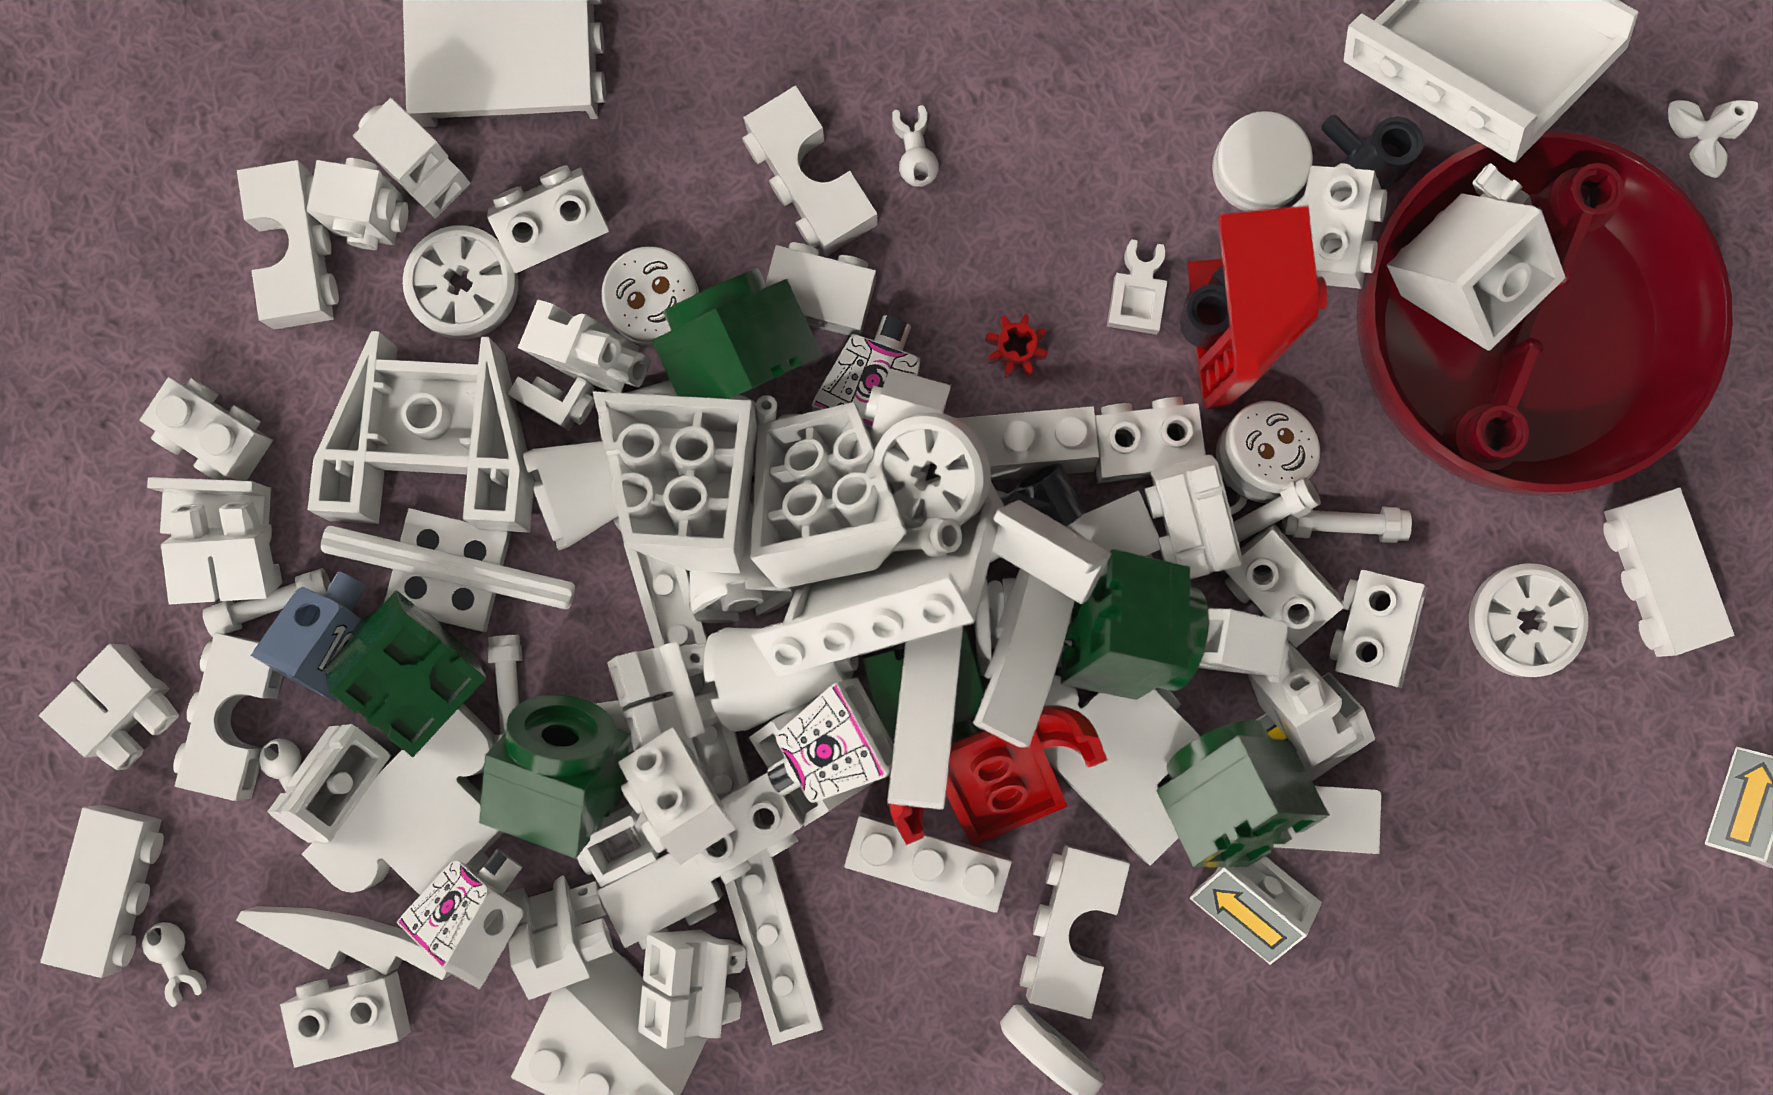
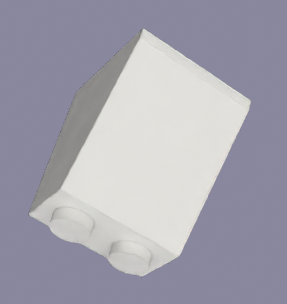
(1479, 267)

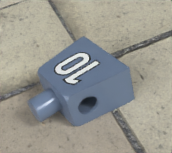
(311, 633)

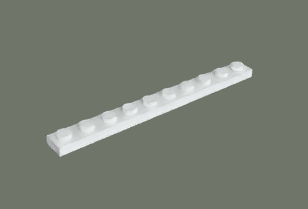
(757, 894)

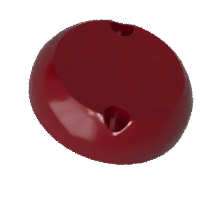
(1599, 368)

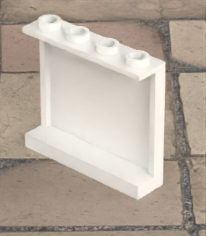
(501, 58)
(1492, 64)
(884, 606)

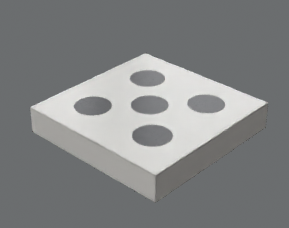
(443, 599)

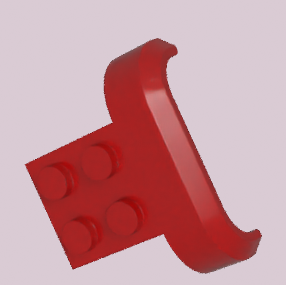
(1006, 785)

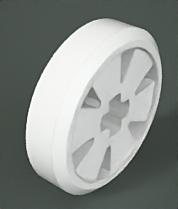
(431, 293)
(959, 461)
(1559, 612)
(1051, 1051)

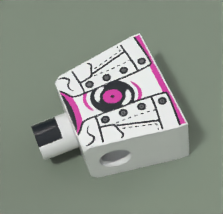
(865, 365)
(833, 745)
(466, 917)

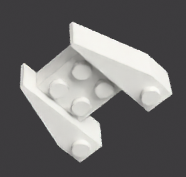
(425, 421)

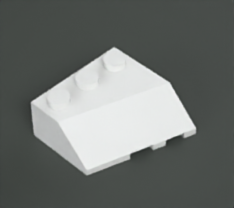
(681, 475)
(820, 499)
(592, 1040)

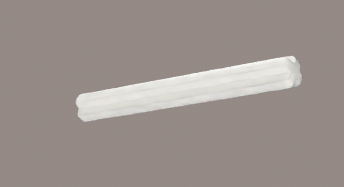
(447, 567)

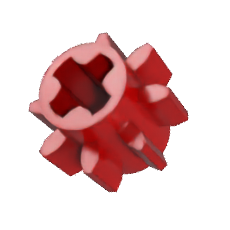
(1020, 332)

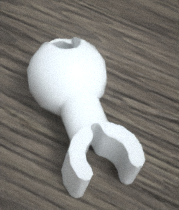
(917, 158)
(281, 765)
(168, 952)

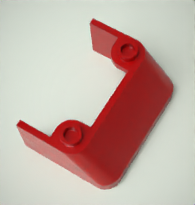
(1269, 297)

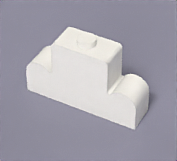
(1138, 744)
(415, 814)

